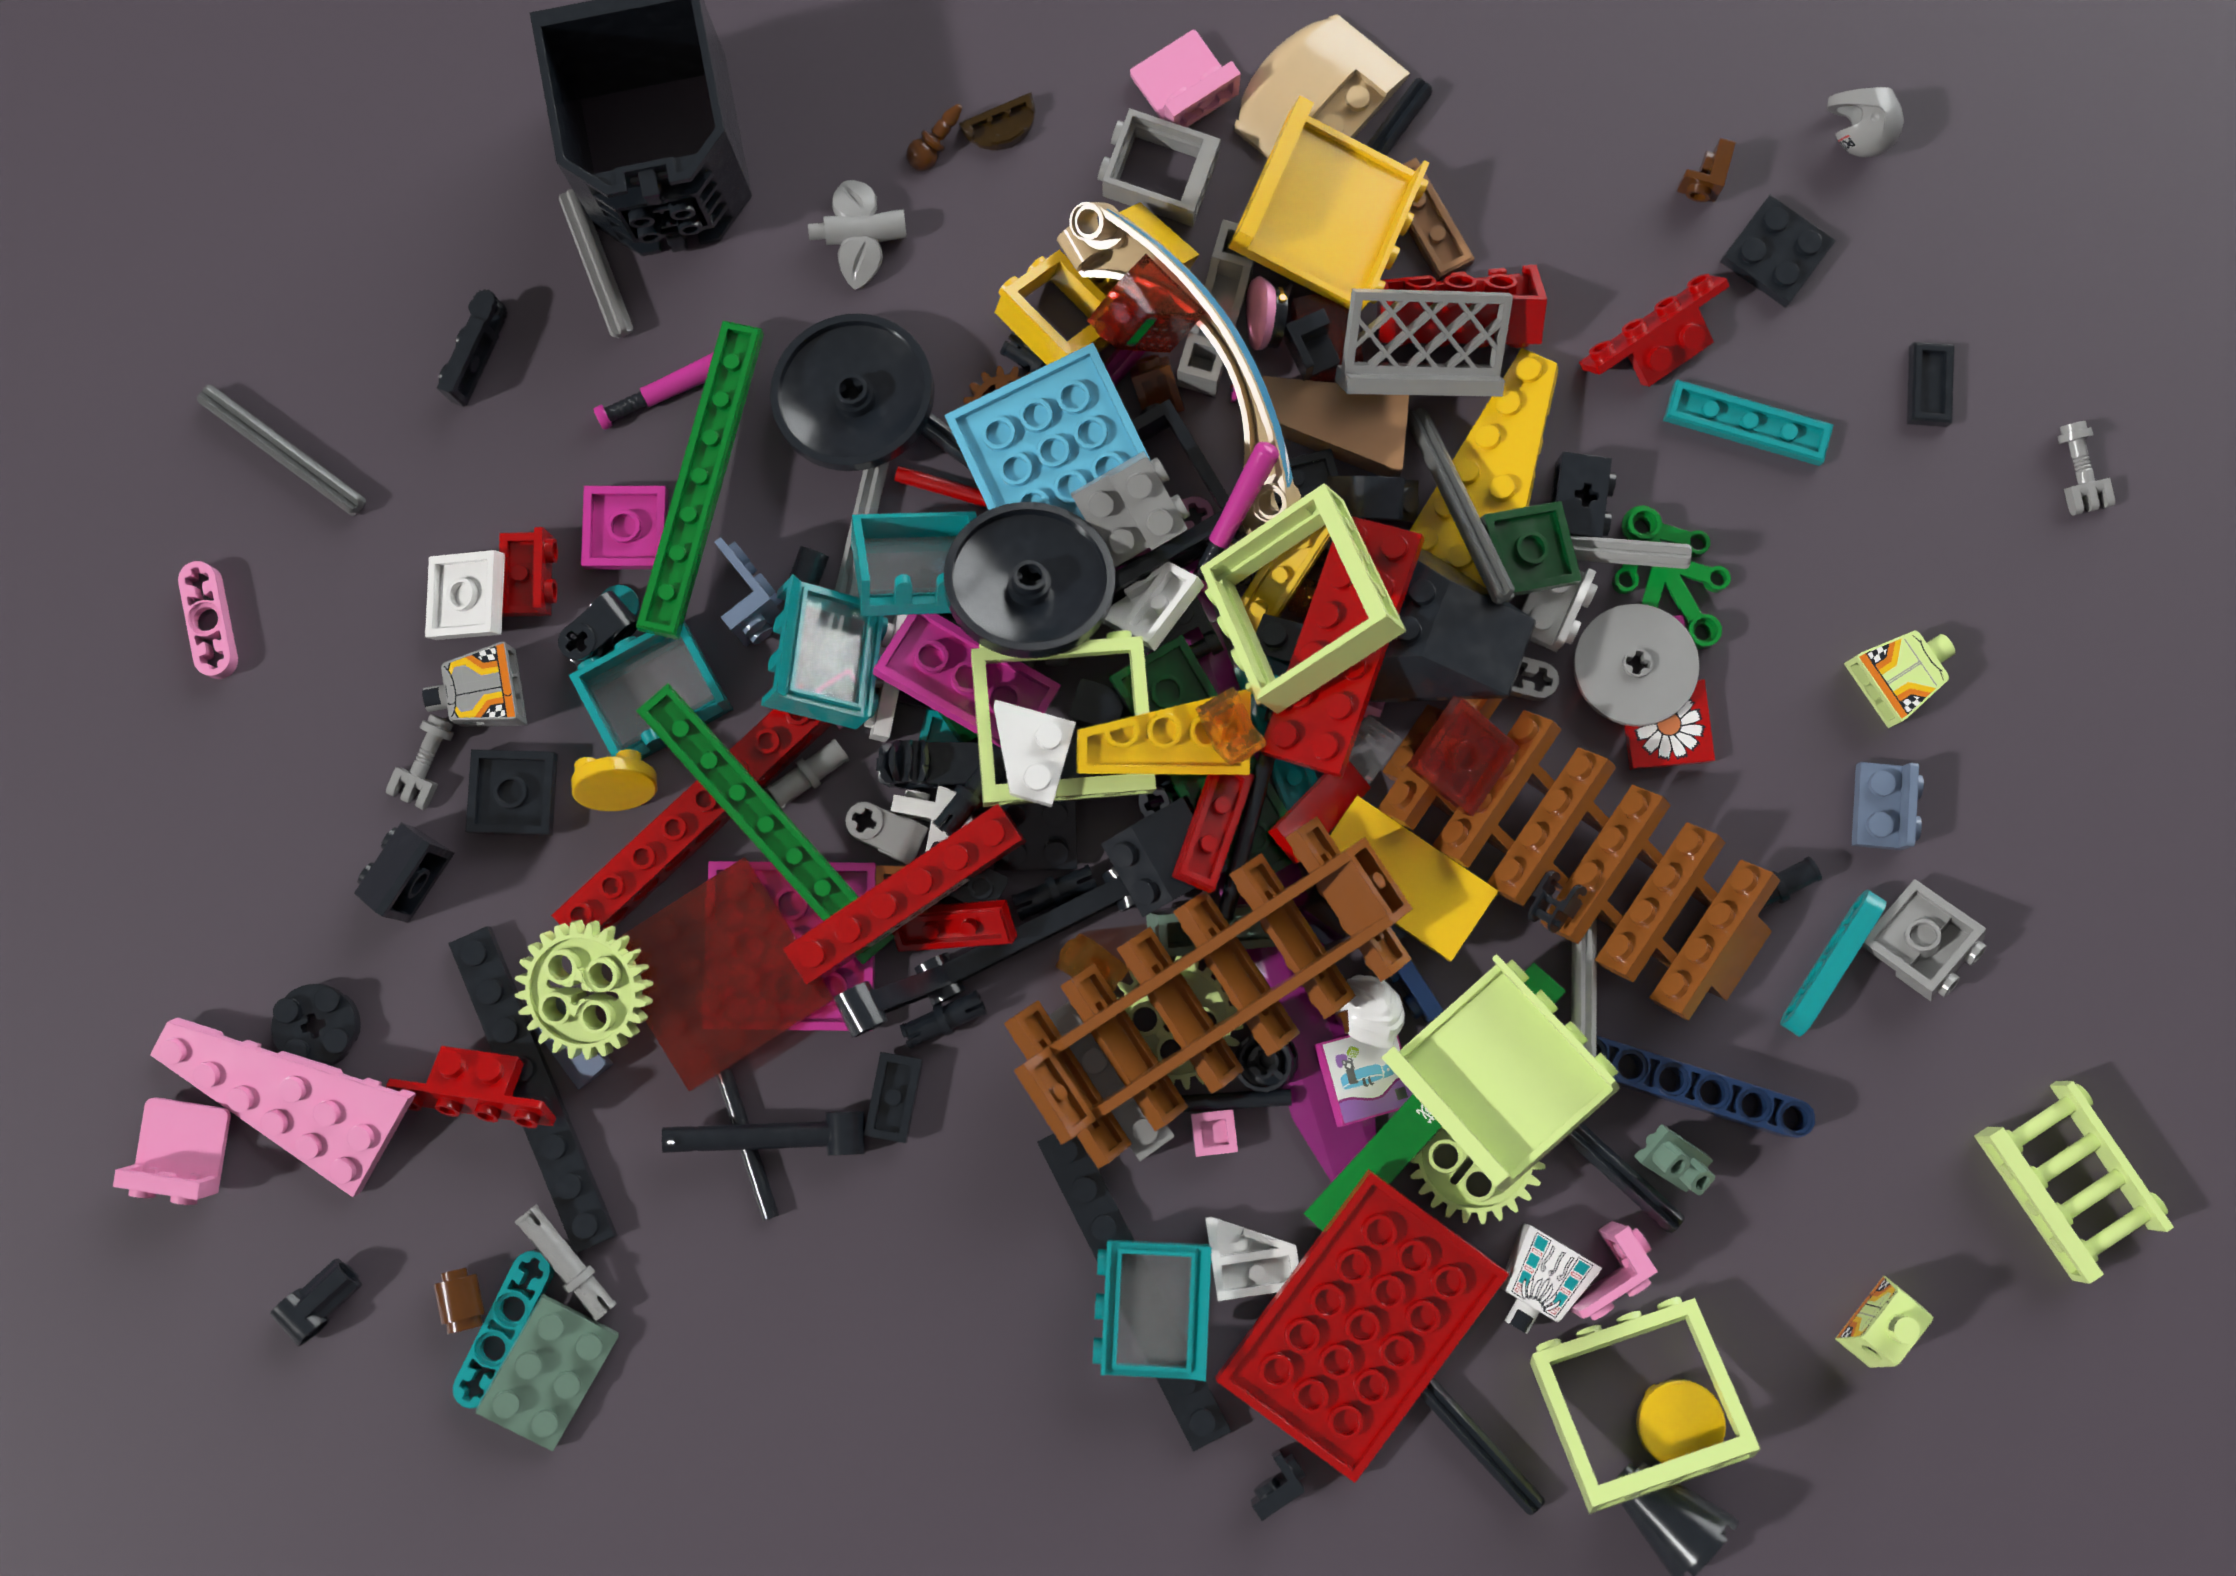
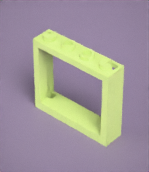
(1264, 545)
(1074, 788)
(1665, 1474)

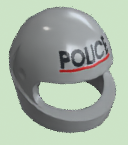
(1874, 118)

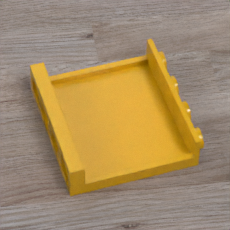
(1327, 209)

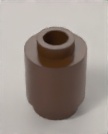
(459, 1300)

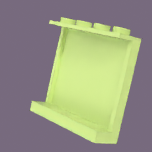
(1504, 1074)

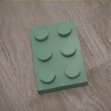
(547, 1372)

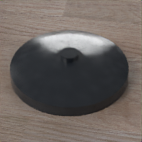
(852, 392)
(1029, 580)

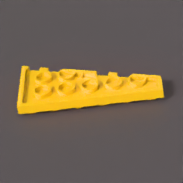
(1495, 458)

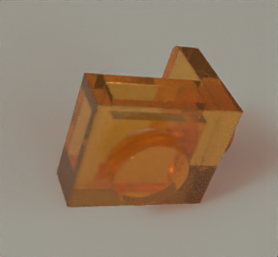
(1230, 727)

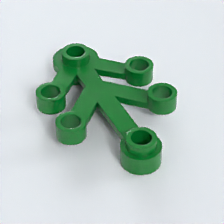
(1671, 577)

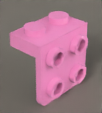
(177, 1152)
(1631, 1278)

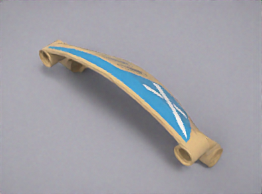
(1111, 252)

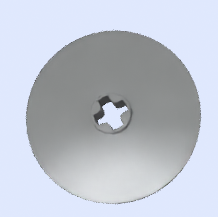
(1662, 647)

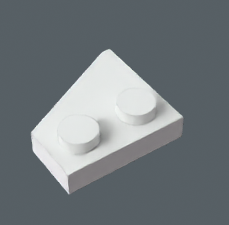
(1155, 604)
(1032, 750)
(1247, 1261)

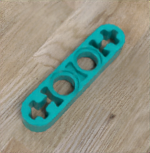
(1833, 963)
(499, 1325)

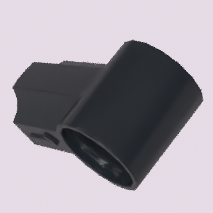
(308, 1308)

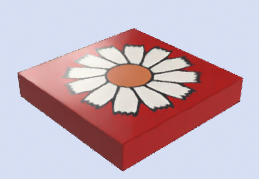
(1675, 741)

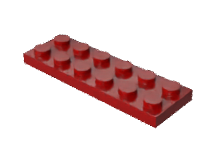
(1325, 723)

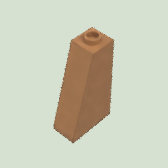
(1357, 427)

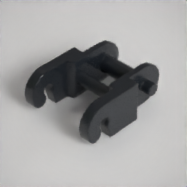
(1565, 908)

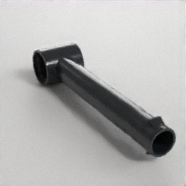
(840, 1134)

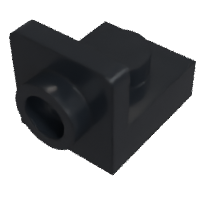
(1275, 1493)

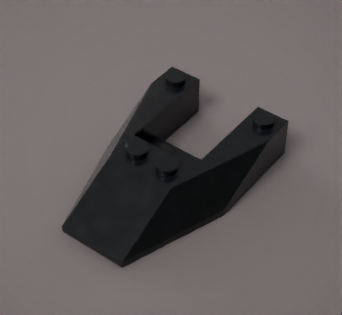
(1451, 645)

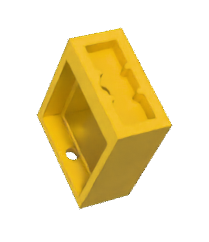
(1031, 325)

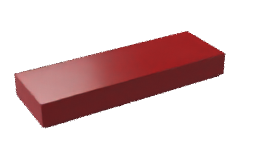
(1326, 800)
(1212, 830)
(958, 926)

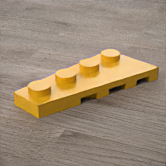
(1155, 743)

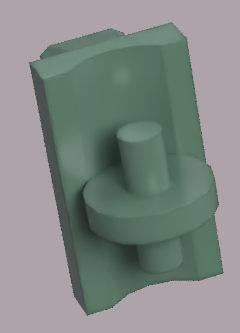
(1677, 1160)

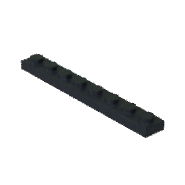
(554, 1146)
(1102, 1220)

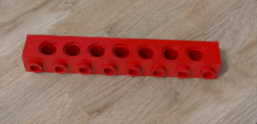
(685, 825)

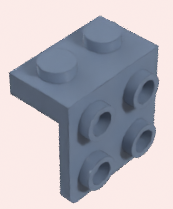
(754, 615)

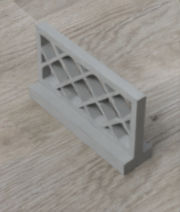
(1429, 377)

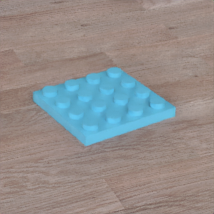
(1046, 433)

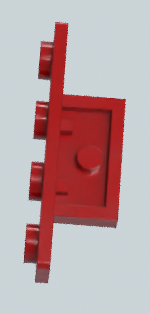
(1663, 337)
(478, 1086)

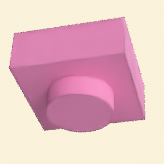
(1214, 1133)

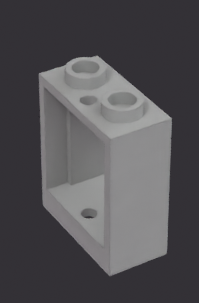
(1171, 136)

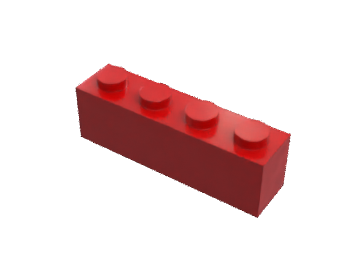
(1526, 314)

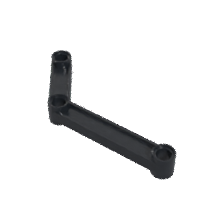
(943, 977)

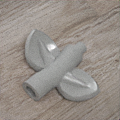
(858, 231)

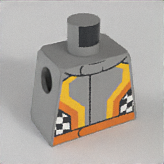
(480, 689)

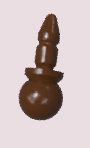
(923, 152)

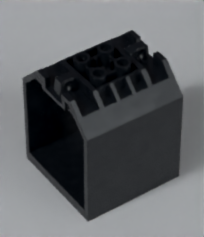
(627, 46)

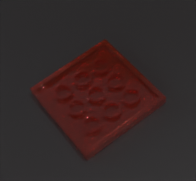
(721, 974)

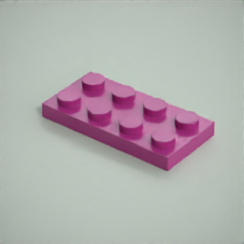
(934, 665)

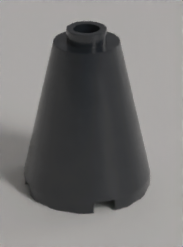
(1679, 1525)

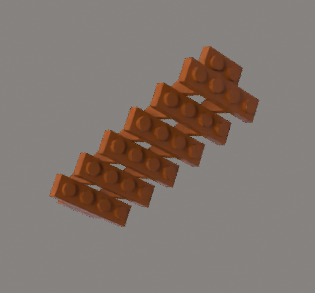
(1358, 893)
(1721, 942)

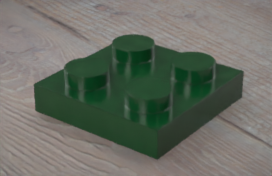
(1534, 547)

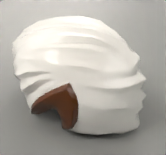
(1374, 1013)

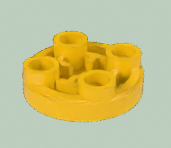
(613, 781)
(1679, 1419)

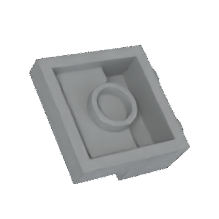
(1132, 507)
(1926, 941)

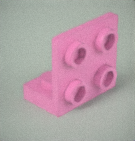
(1186, 80)

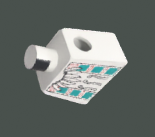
(1544, 1278)

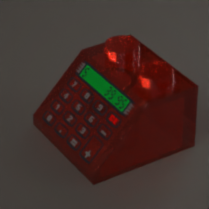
(1146, 311)

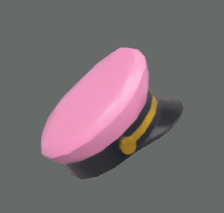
(1266, 313)

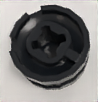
(1263, 1071)

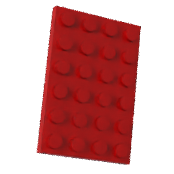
(1361, 1326)

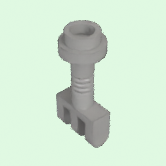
(2087, 487)
(415, 779)

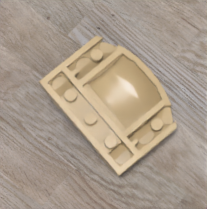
(1326, 65)

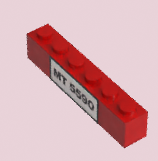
(904, 895)

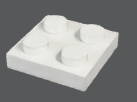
(465, 595)

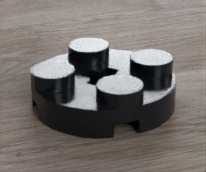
(327, 1004)

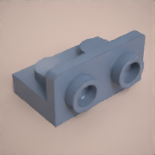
(1886, 806)

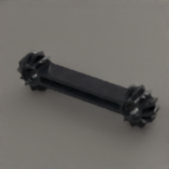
(944, 764)

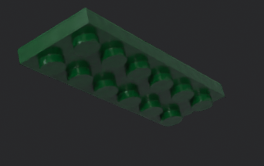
(1177, 679)

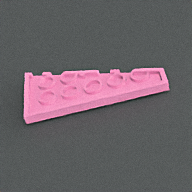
(298, 1103)

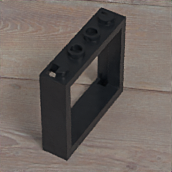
(1192, 543)

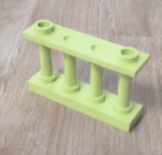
(2055, 1219)

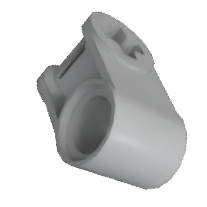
(893, 834)

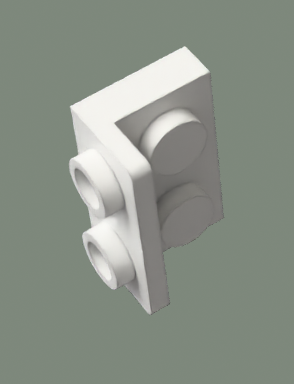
(1557, 610)

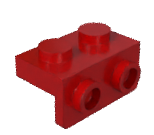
(528, 572)

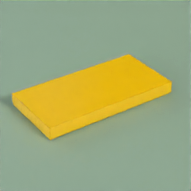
(1441, 892)

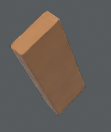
(1437, 233)

